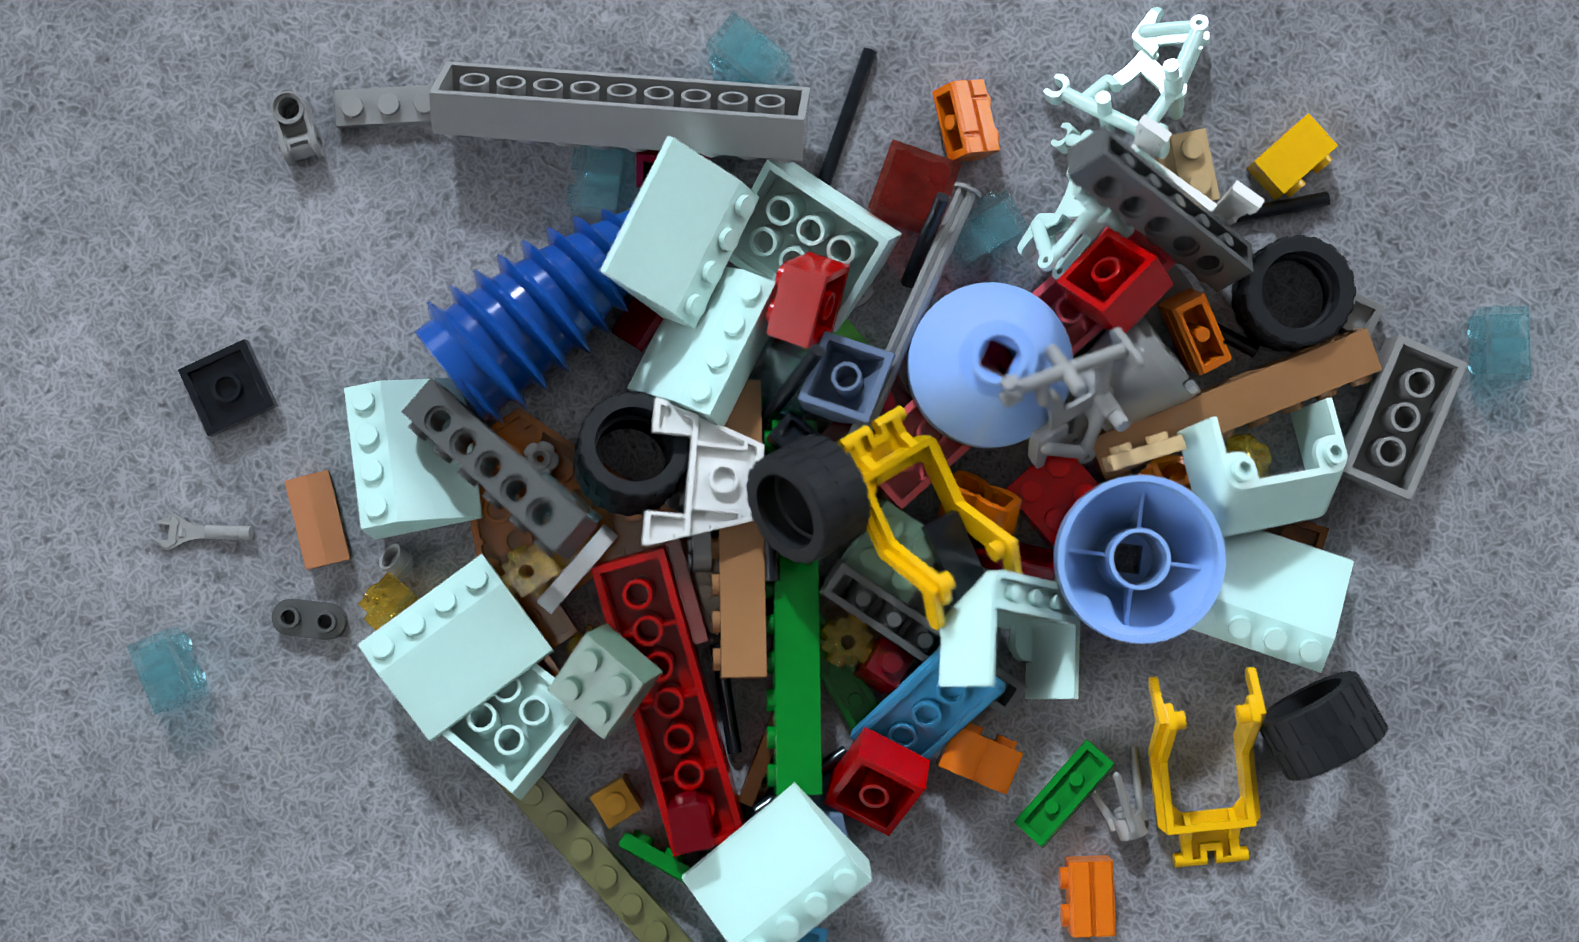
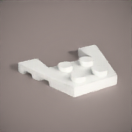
(1234, 204)
(715, 476)

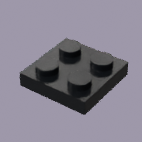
(228, 388)

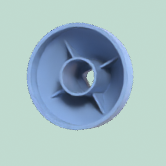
(946, 372)
(1177, 561)

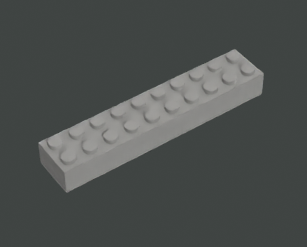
(620, 110)

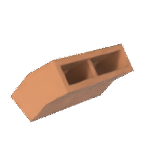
(317, 520)

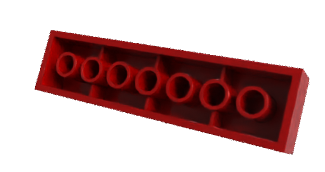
(677, 713)

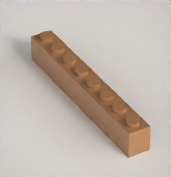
(1256, 394)
(741, 571)

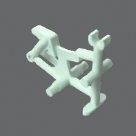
(1169, 80)
(1078, 205)

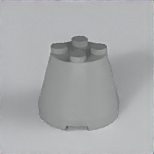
(1156, 385)

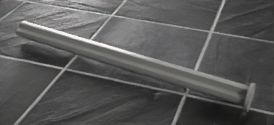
(925, 286)

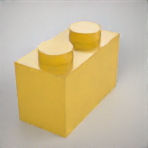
(1292, 157)

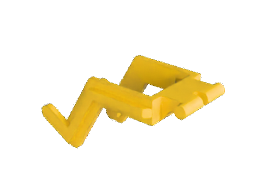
(887, 455)
(1208, 828)

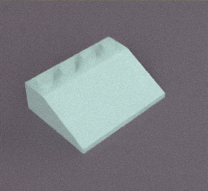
(805, 216)
(680, 233)
(710, 364)
(398, 474)
(1279, 598)
(455, 648)
(516, 731)
(778, 873)

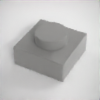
(1364, 314)

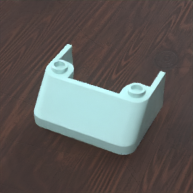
(1249, 504)
(1041, 634)

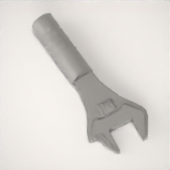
(182, 531)

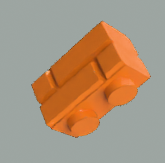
(966, 120)
(1195, 331)
(1089, 896)

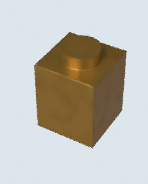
(617, 800)

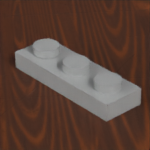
(382, 106)

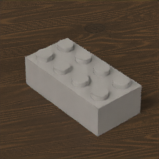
(1400, 417)

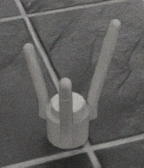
(1128, 817)

